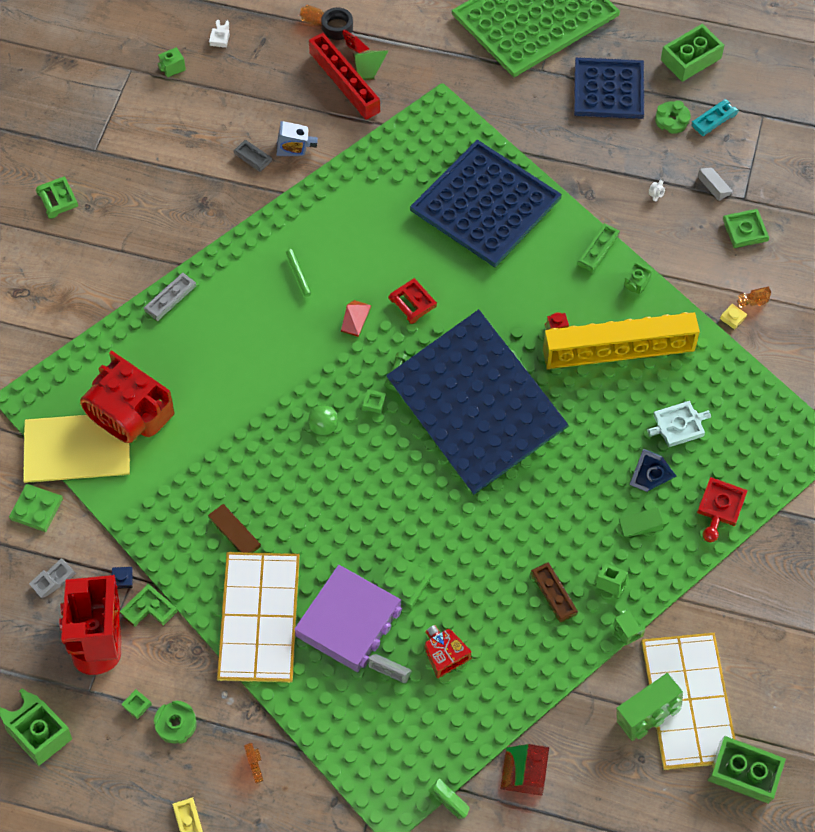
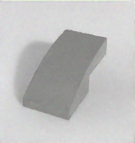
(53, 579)

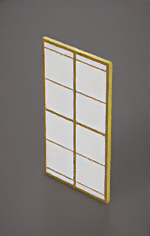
(258, 617)
(705, 715)

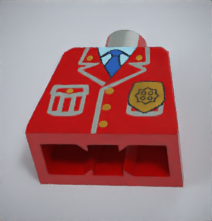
(445, 651)

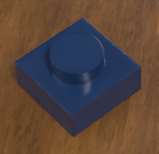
(123, 577)

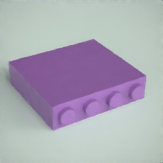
(348, 618)

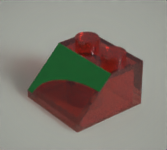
(525, 769)

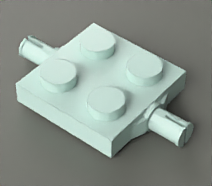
(679, 424)

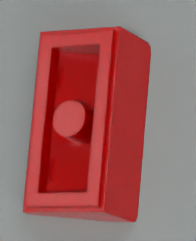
(354, 42)

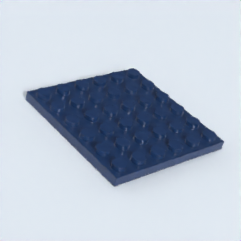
(485, 203)

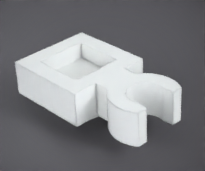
(220, 36)

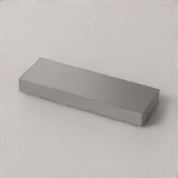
(170, 296)

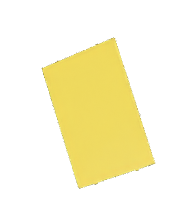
(71, 450)

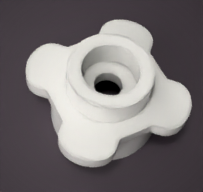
(656, 190)

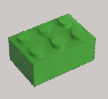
(692, 52)
(650, 707)
(746, 769)

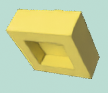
(733, 316)

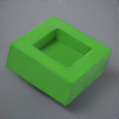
(374, 401)
(136, 704)

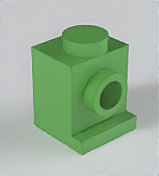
(638, 277)
(611, 580)
(628, 627)

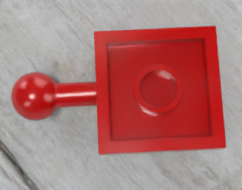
(721, 503)

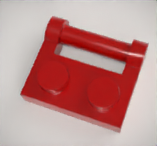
(416, 296)

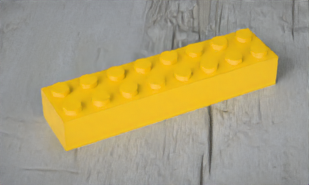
(620, 340)

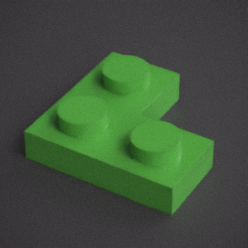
(148, 602)

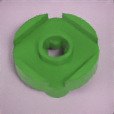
(675, 109)
(180, 732)

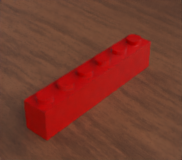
(344, 76)

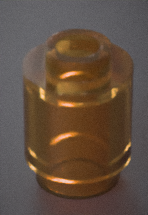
(311, 14)

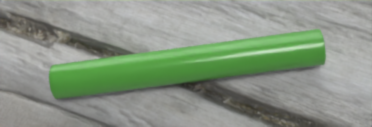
(298, 273)

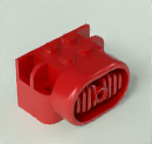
(127, 401)
(91, 623)

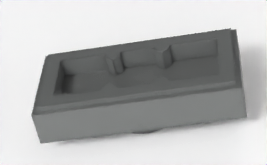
(252, 155)

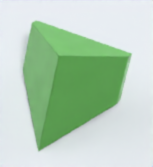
(368, 63)

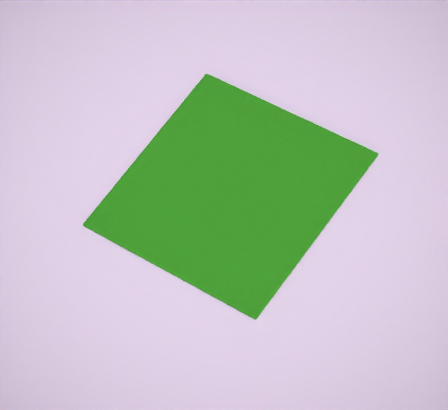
(258, 356)

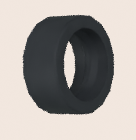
(332, 14)

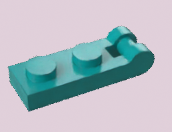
(714, 117)

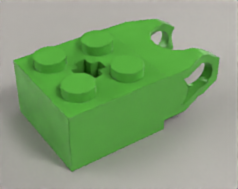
(36, 728)

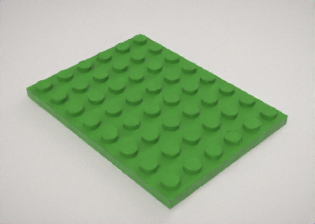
(531, 30)

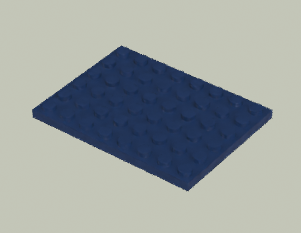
(477, 401)

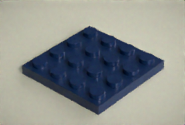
(609, 88)

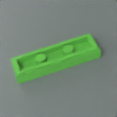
(598, 247)

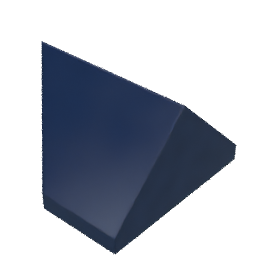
(651, 471)

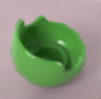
(323, 420)

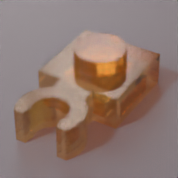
(756, 297)
(253, 757)

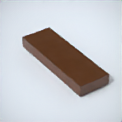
(234, 530)
(554, 592)

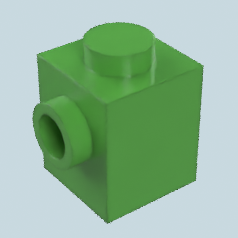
(171, 62)

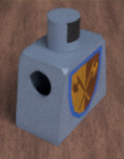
(293, 140)

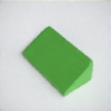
(449, 799)

